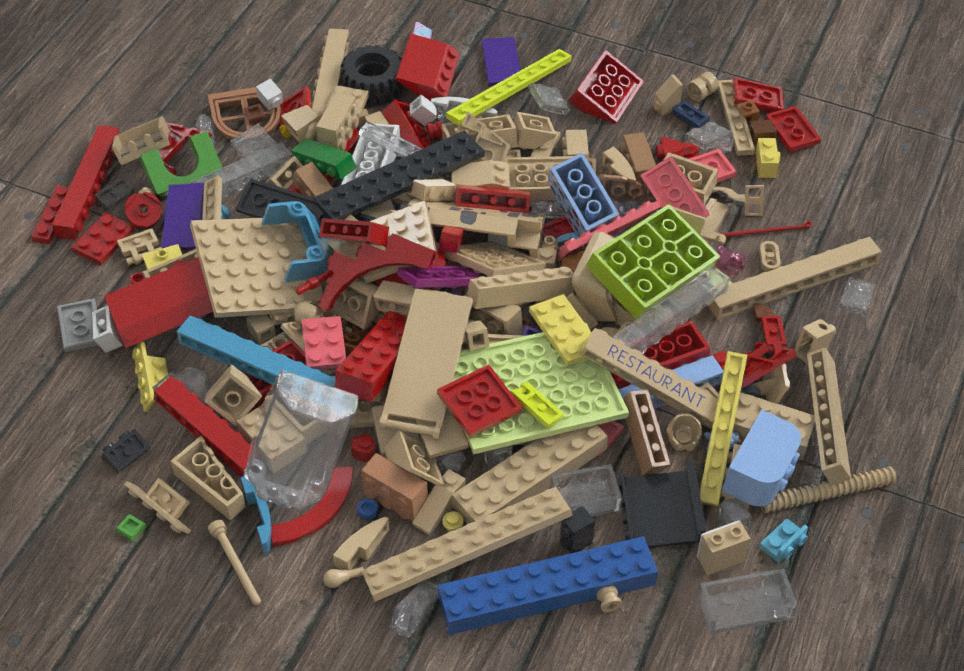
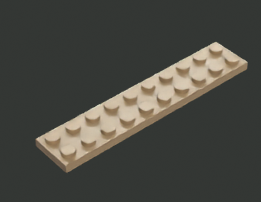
(466, 543)

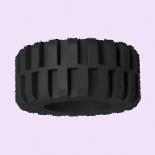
(371, 61)

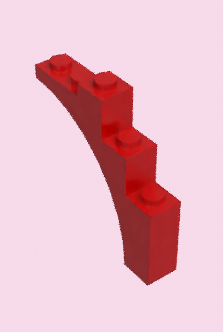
(369, 258)

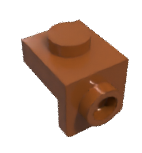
(749, 111)

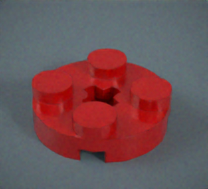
(143, 200)

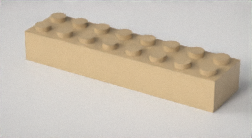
(528, 472)

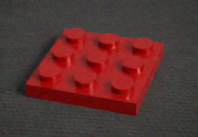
(479, 400)

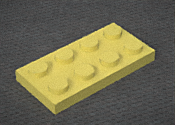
(562, 327)

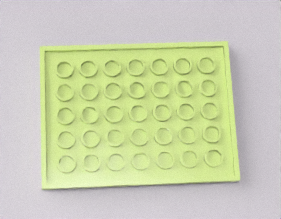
(580, 391)

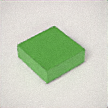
(131, 528)

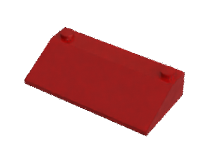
(159, 302)

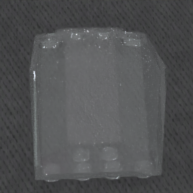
(298, 440)

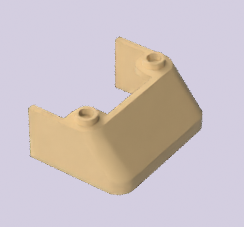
(588, 288)

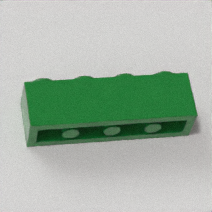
(326, 158)

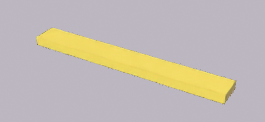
(722, 429)

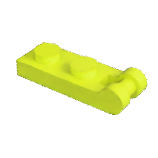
(537, 405)

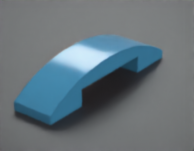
(265, 530)

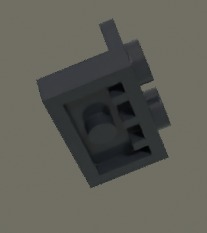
(125, 451)

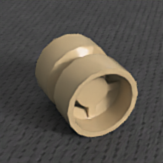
(702, 86)

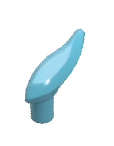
(563, 238)

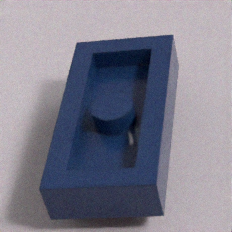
(690, 114)

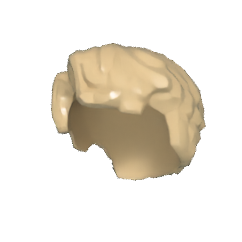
(684, 432)

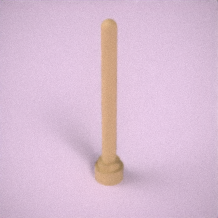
(218, 530)

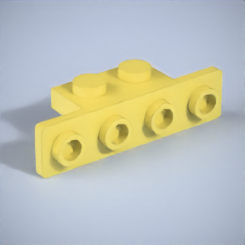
(149, 372)

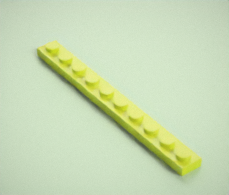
(509, 86)

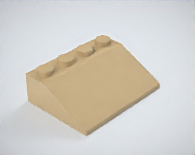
(532, 175)

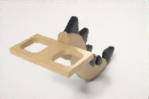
(745, 199)

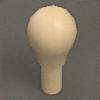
(336, 577)

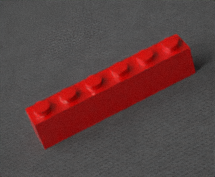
(202, 421)

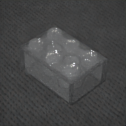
(589, 487)

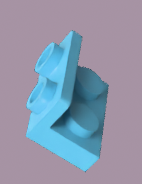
(783, 540)

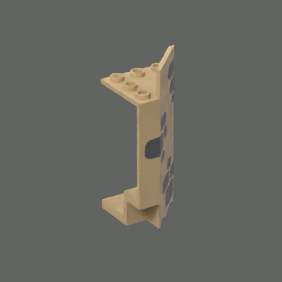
(521, 228)

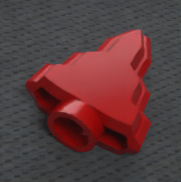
(675, 147)

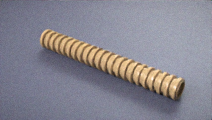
(825, 490)

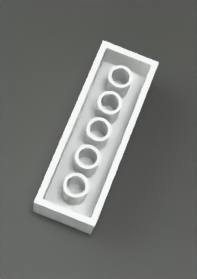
(371, 156)

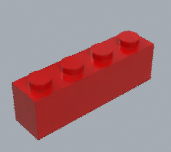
(492, 198)
(354, 231)

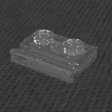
(857, 296)

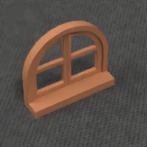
(237, 98)

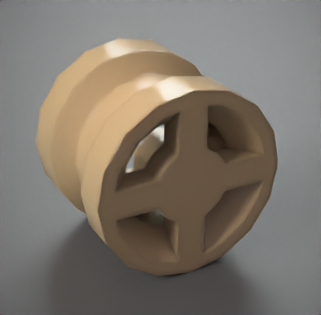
(609, 599)

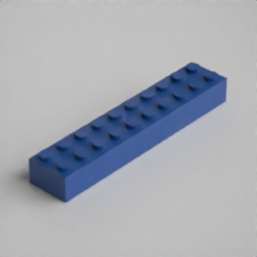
(545, 585)

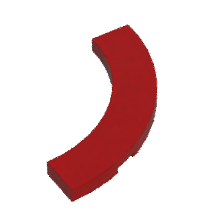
(318, 516)

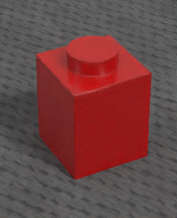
(451, 239)

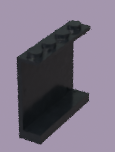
(663, 507)

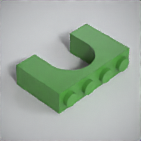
(161, 178)

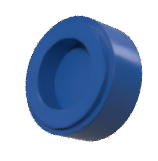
(367, 509)

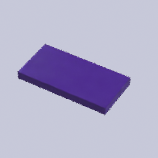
(500, 59)
(182, 207)

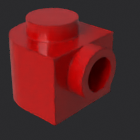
(363, 447)

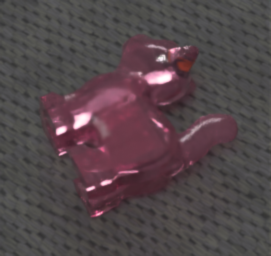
(728, 257)

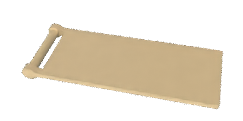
(426, 360)

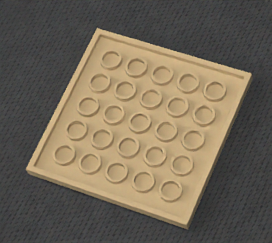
(248, 265)

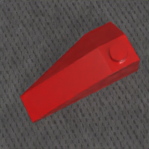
(410, 129)

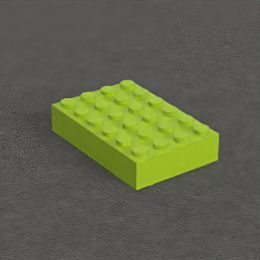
(651, 261)

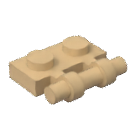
(137, 243)

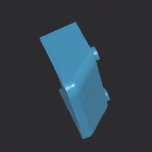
(318, 249)

